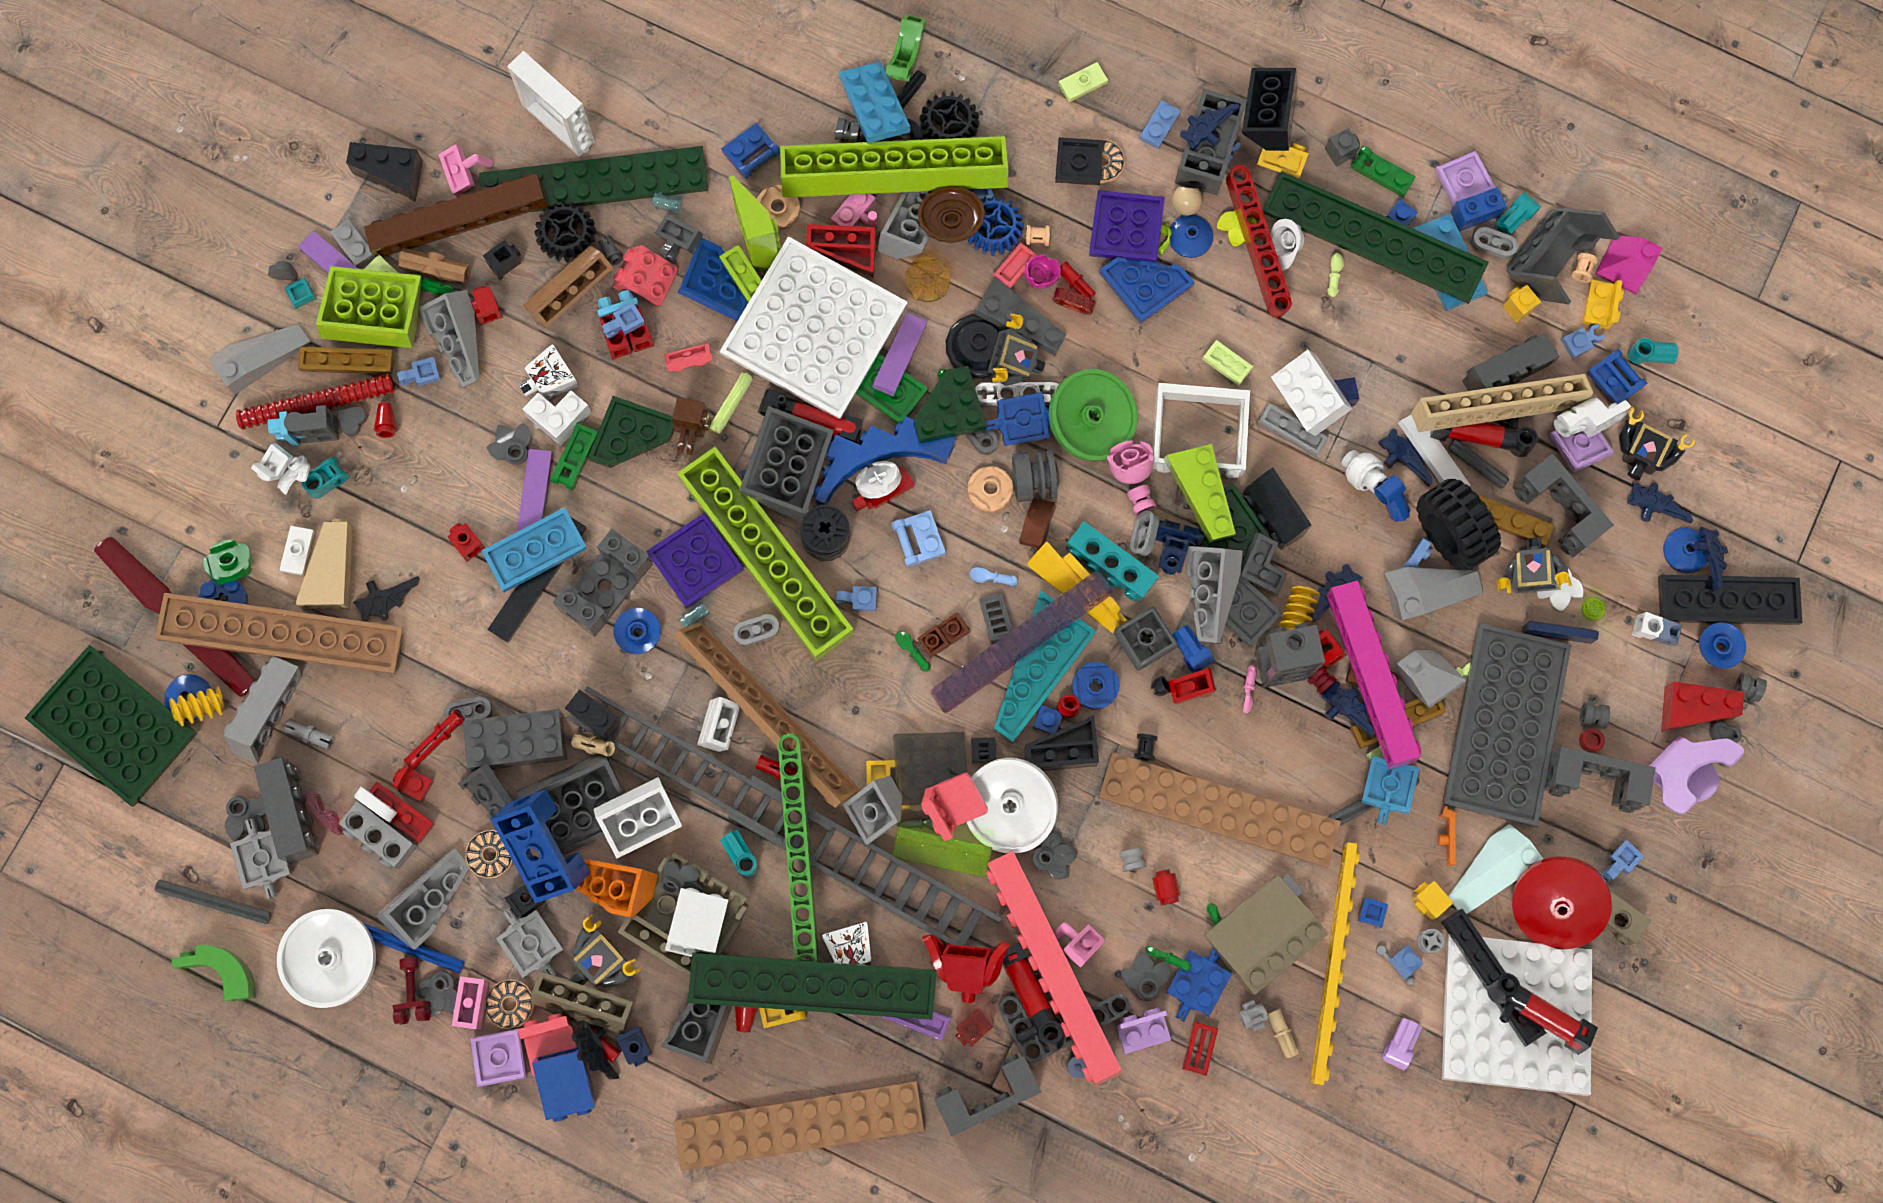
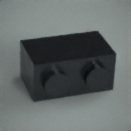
(592, 714)

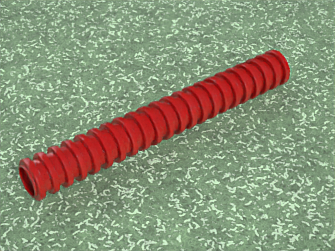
(308, 403)

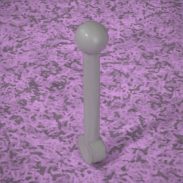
(1381, 950)

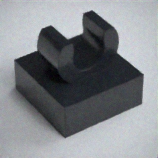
(983, 750)

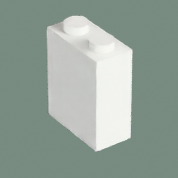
(696, 923)

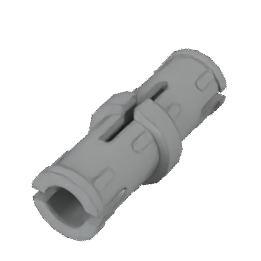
(309, 734)

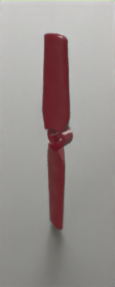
(150, 593)

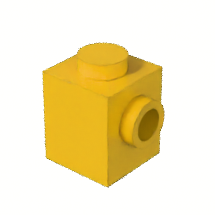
(1521, 303)
(1431, 900)

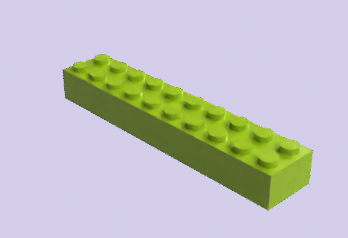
(893, 166)
(766, 554)

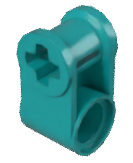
(325, 477)

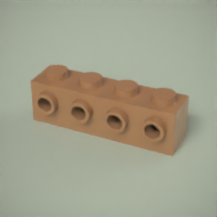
(568, 286)

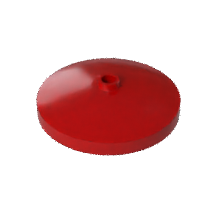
(1556, 884)

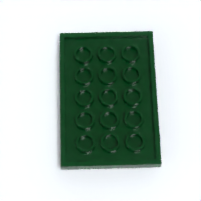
(110, 725)

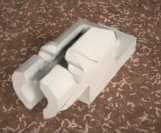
(1590, 417)

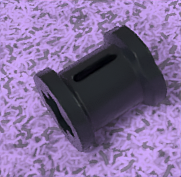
(1141, 753)

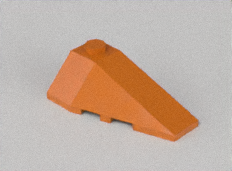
(618, 887)

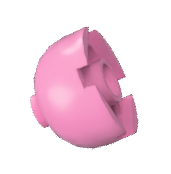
(1131, 462)

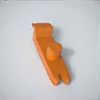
(1450, 837)

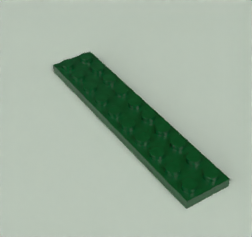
(614, 177)
(1376, 237)
(811, 986)

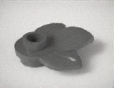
(510, 441)
(235, 822)
(1058, 856)
(679, 877)
(1146, 973)
(438, 997)

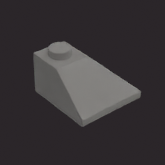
(1429, 676)
(875, 808)

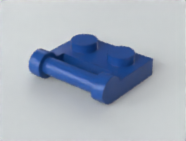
(746, 146)
(1612, 382)

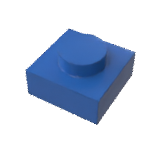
(1402, 213)
(1047, 720)
(1372, 912)

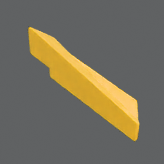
(1067, 573)

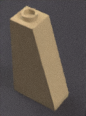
(329, 570)

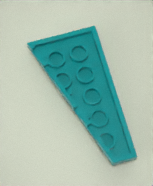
(1040, 673)

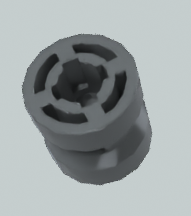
(847, 130)
(1750, 686)
(1595, 715)

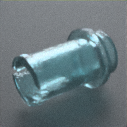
(665, 202)
(694, 615)

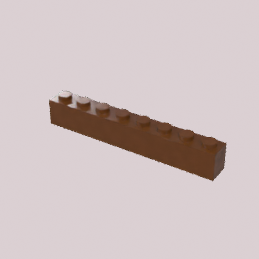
(456, 215)

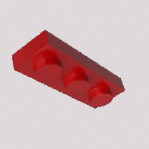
(407, 817)

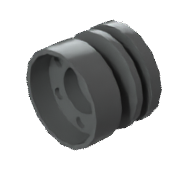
(1034, 475)

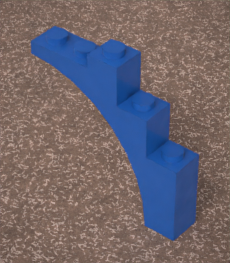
(876, 446)

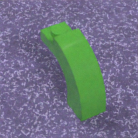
(907, 48)
(235, 974)

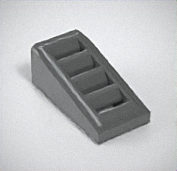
(994, 637)

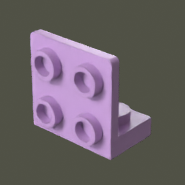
(1143, 1032)

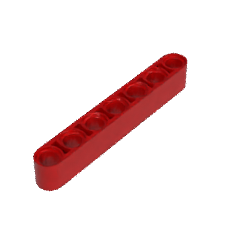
(1261, 231)

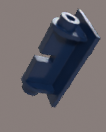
(1193, 535)

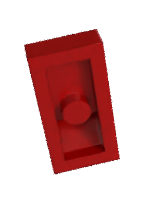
(1192, 686)

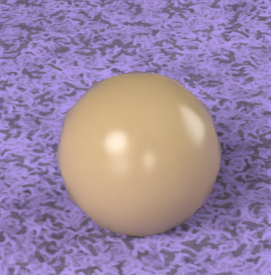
(1187, 200)

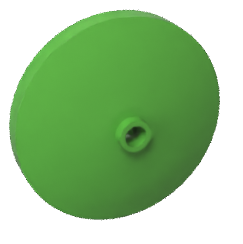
(1107, 403)

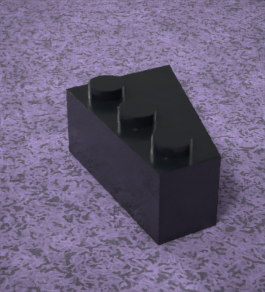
(387, 166)
(1066, 748)

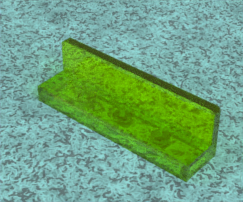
(949, 855)

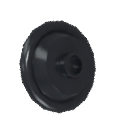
(972, 344)

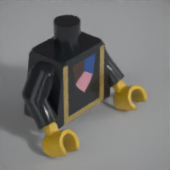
(1648, 448)

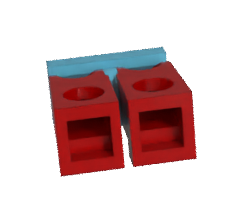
(618, 344)

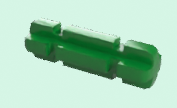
(435, 286)

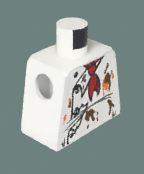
(548, 375)
(849, 944)

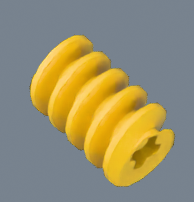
(1299, 607)
(197, 706)

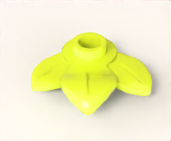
(1230, 223)

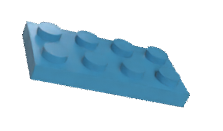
(874, 102)
(1447, 231)
(534, 549)

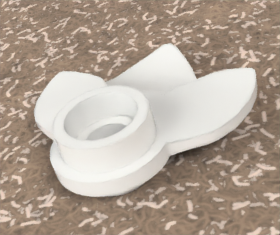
(298, 470)
(1561, 598)

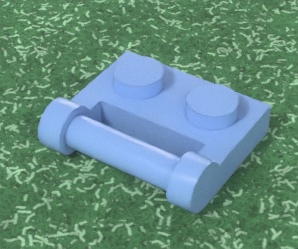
(925, 535)

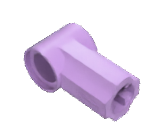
(1399, 1049)

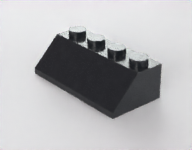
(1270, 107)

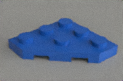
(710, 282)
(1145, 285)

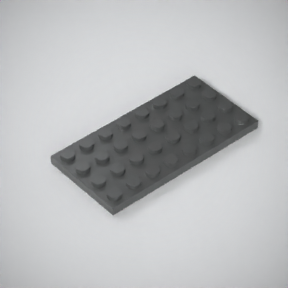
(1507, 725)

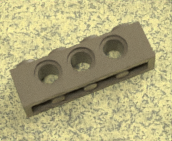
(1633, 922)
(581, 1003)

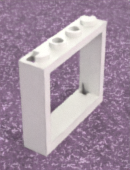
(551, 103)
(1204, 395)

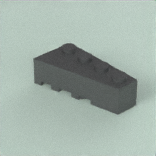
(1513, 364)
(698, 1031)

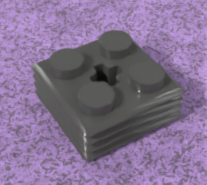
(1149, 624)

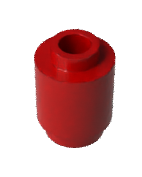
(1166, 887)

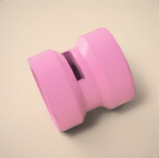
(1141, 499)

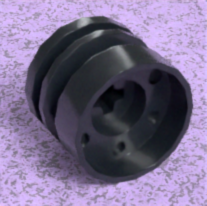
(822, 545)

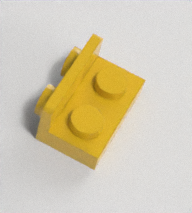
(1286, 161)
(1603, 303)

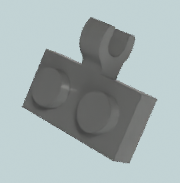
(677, 235)

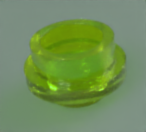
(1593, 608)

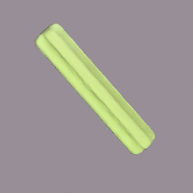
(731, 402)

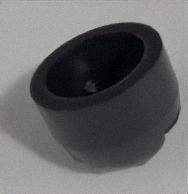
(1161, 686)

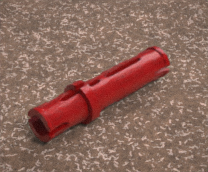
(453, 721)

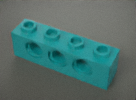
(1087, 536)

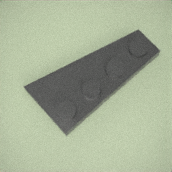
(1002, 301)
(486, 790)

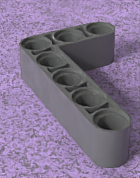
(1020, 1016)

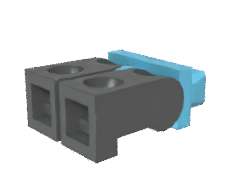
(305, 427)

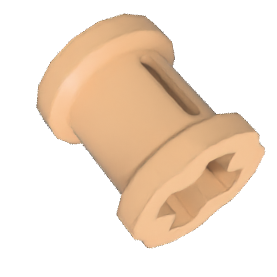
(1037, 235)
(1584, 268)

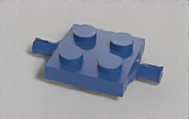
(1021, 419)
(1200, 986)

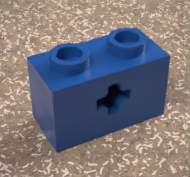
(1478, 209)

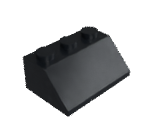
(1276, 509)

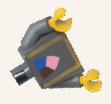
(1014, 354)
(1534, 570)
(599, 959)

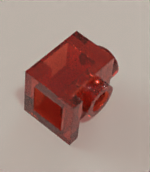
(981, 1024)

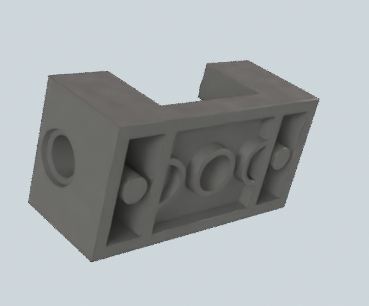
(1207, 164)
(1578, 505)
(622, 566)
(1289, 655)
(1632, 781)
(1020, 1081)

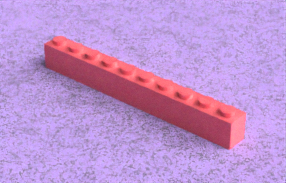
(1054, 969)

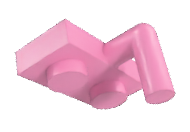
(457, 168)
(854, 210)
(1082, 944)

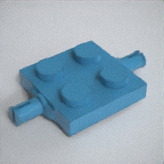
(1389, 789)

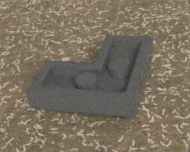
(1257, 567)

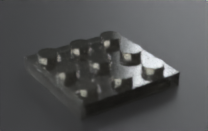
(926, 761)

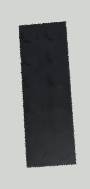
(1736, 602)

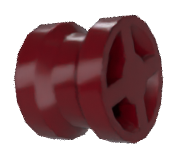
(1322, 680)

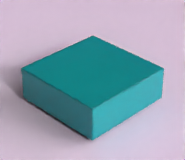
(300, 293)

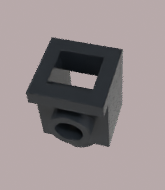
(498, 254)
(519, 907)

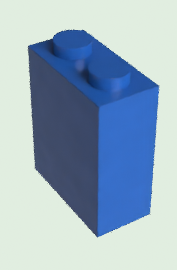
(564, 1084)

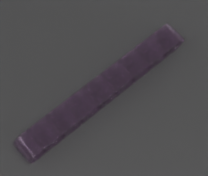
(1021, 641)

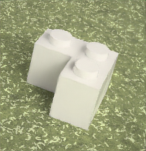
(560, 420)

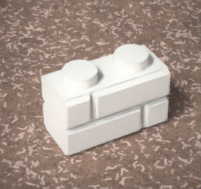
(718, 724)

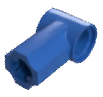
(1392, 496)
(1195, 654)

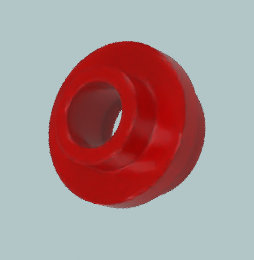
(1071, 701)

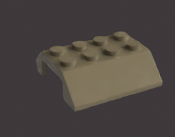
(653, 922)

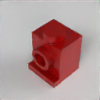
(485, 305)
(468, 548)
(1336, 652)

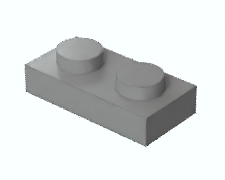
(352, 243)

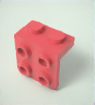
(645, 274)
(953, 804)
(547, 1036)

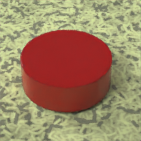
(1592, 740)

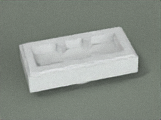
(297, 551)

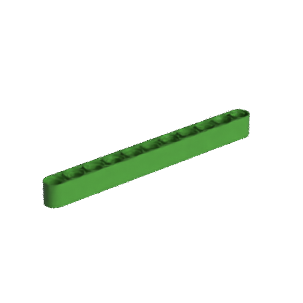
(795, 877)

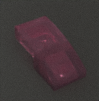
(327, 818)

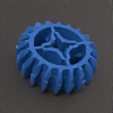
(1012, 232)

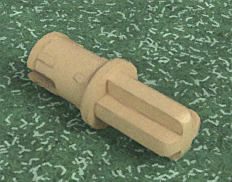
(1282, 1033)

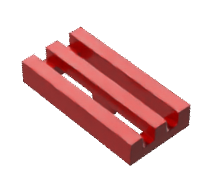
(1195, 1069)

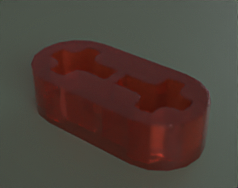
(1074, 301)

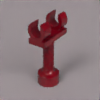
(422, 1010)

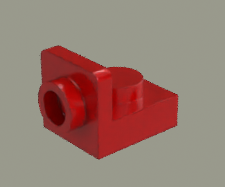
(412, 783)

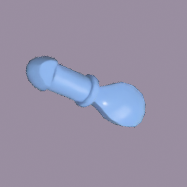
(982, 575)

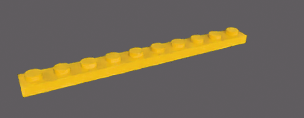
(1333, 973)

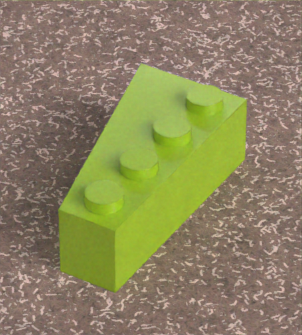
(1203, 489)

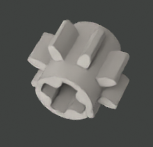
(1253, 1015)

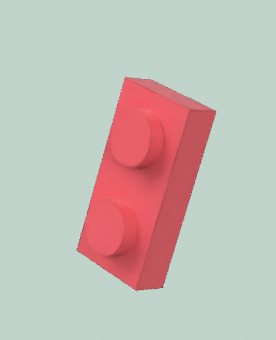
(688, 357)

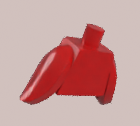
(966, 967)

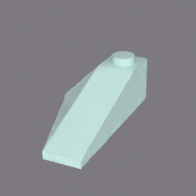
(1494, 868)

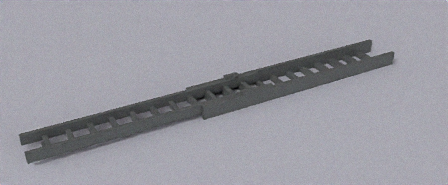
(813, 816)

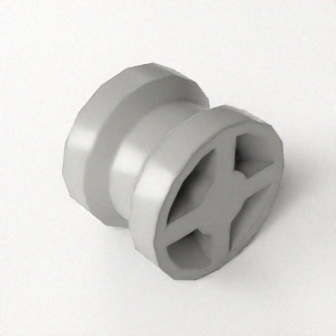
(1133, 859)
(1434, 939)

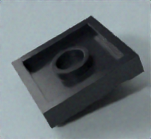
(1079, 161)

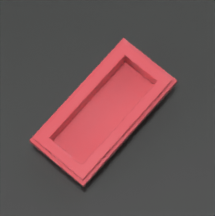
(1014, 265)

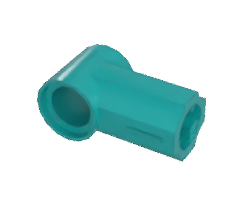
(1521, 210)
(1654, 352)
(739, 852)

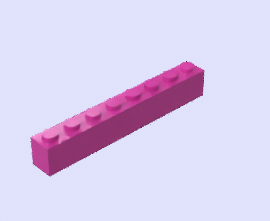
(1373, 675)

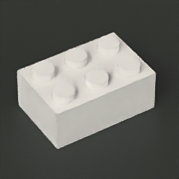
(1311, 392)
(637, 817)

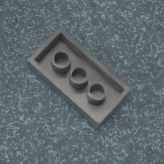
(515, 740)
(286, 810)

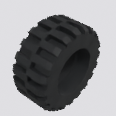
(1458, 524)

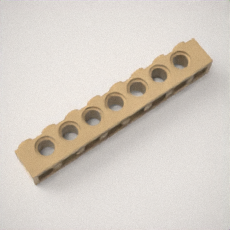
(1500, 403)

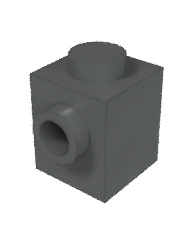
(1342, 147)

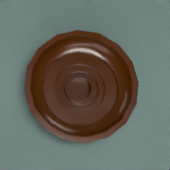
(951, 214)

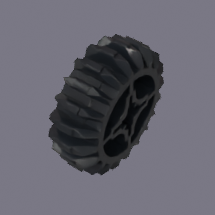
(935, 112)
(573, 216)

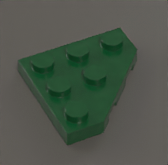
(950, 408)
(629, 432)
(1244, 523)

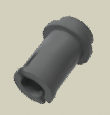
(610, 250)

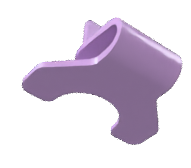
(1686, 773)

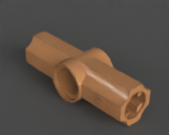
(434, 266)

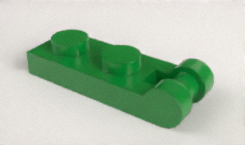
(1382, 172)
(574, 456)

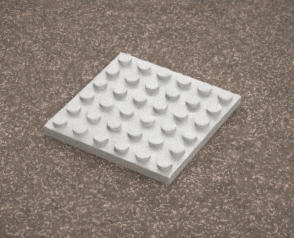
(813, 328)
(1488, 1051)

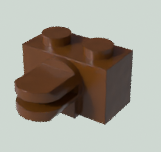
(690, 419)

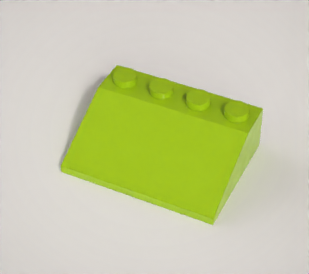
(757, 227)
(370, 307)

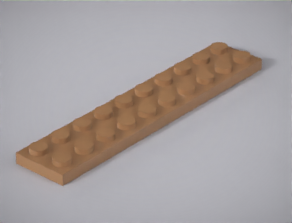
(279, 633)
(765, 711)
(1220, 810)
(798, 1126)

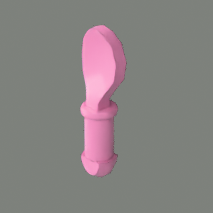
(1249, 685)

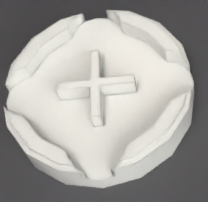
(878, 479)

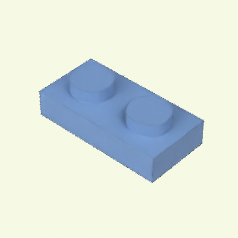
(1160, 124)

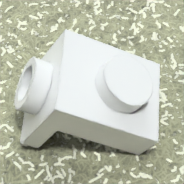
(273, 463)

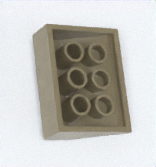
(1265, 935)

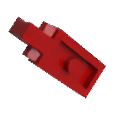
(905, 484)

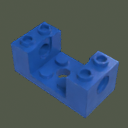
(523, 827)

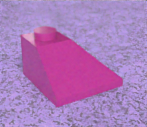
(1629, 261)

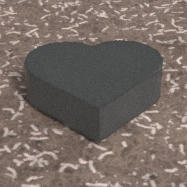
(282, 271)
(351, 420)
(1721, 730)

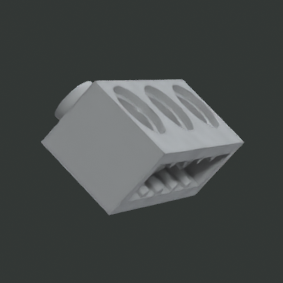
(370, 825)

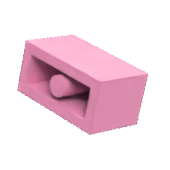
(470, 1003)

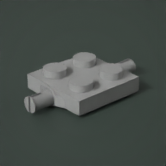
(258, 860)
(529, 943)

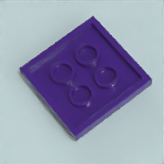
(1127, 226)
(695, 560)

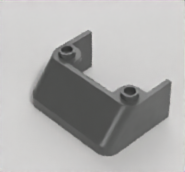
(1552, 247)

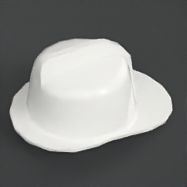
(1287, 240)

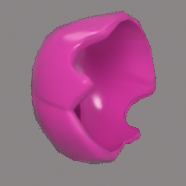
(1042, 271)

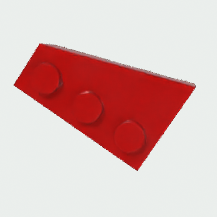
(845, 245)
(1697, 705)

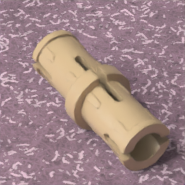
(593, 745)

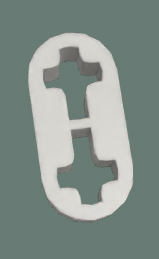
(375, 804)

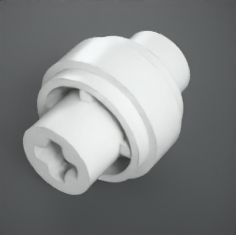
(1363, 470)

